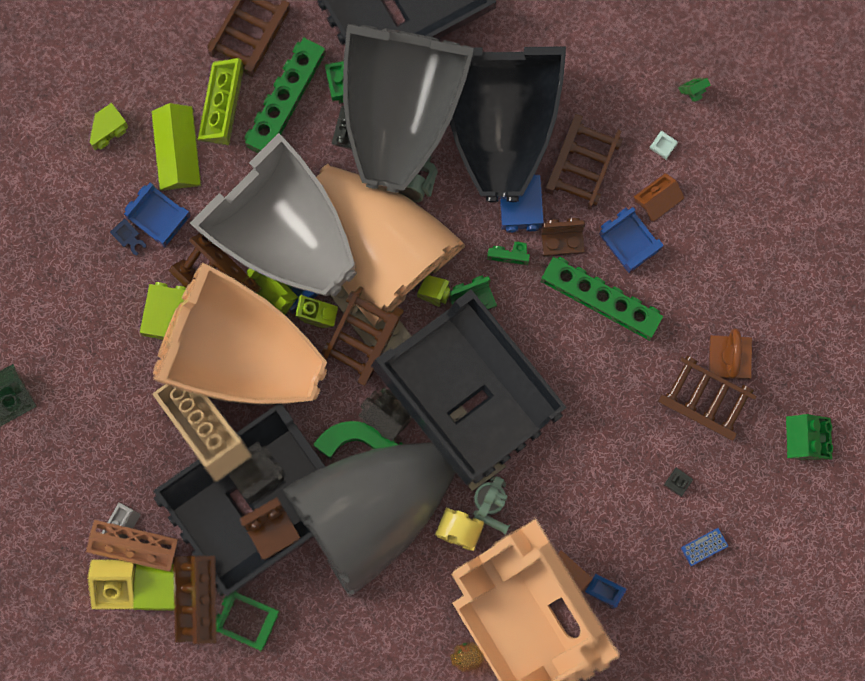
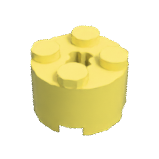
(459, 529)

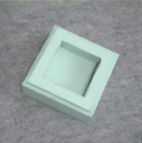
(663, 145)

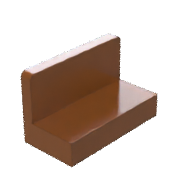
(660, 196)
(577, 574)

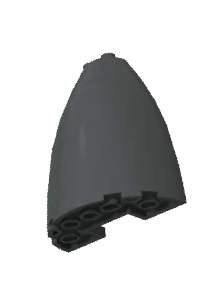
(398, 100)
(371, 507)

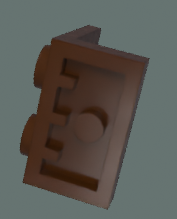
(563, 237)
(270, 529)

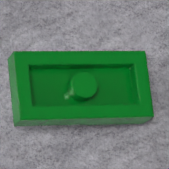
(335, 75)
(695, 88)
(517, 256)

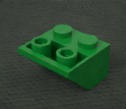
(809, 437)

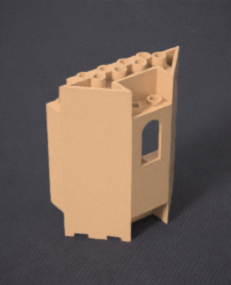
(511, 616)

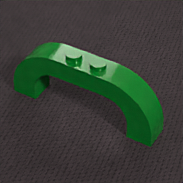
(350, 431)

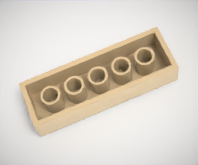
(203, 430)

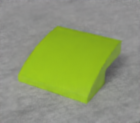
(153, 588)

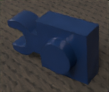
(126, 234)

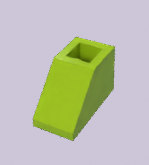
(106, 126)
(434, 290)
(316, 312)

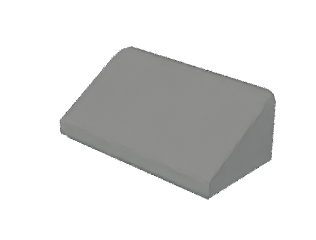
(123, 517)

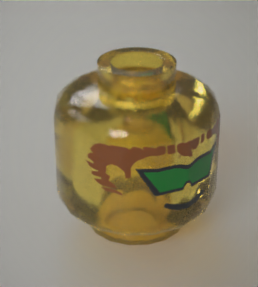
(467, 657)

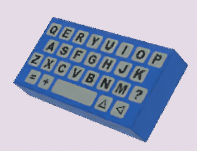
(704, 547)

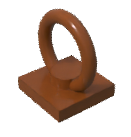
(730, 355)

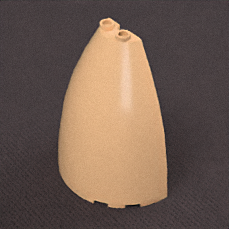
(388, 237)
(236, 346)

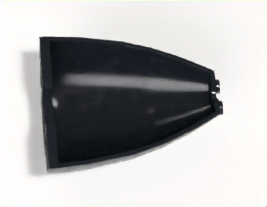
(508, 117)

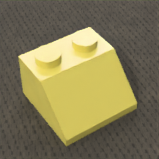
(111, 584)

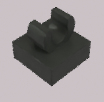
(678, 482)

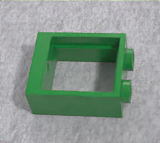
(266, 629)

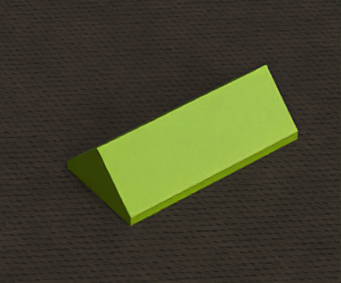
(221, 101)
(176, 147)

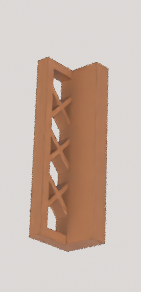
(131, 549)

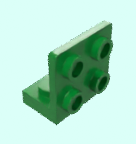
(480, 287)

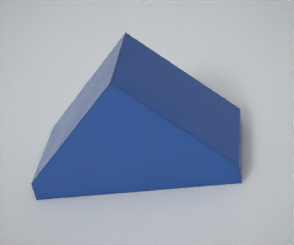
(605, 591)

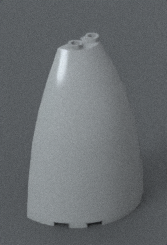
(281, 223)

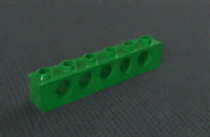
(305, 50)
(589, 299)

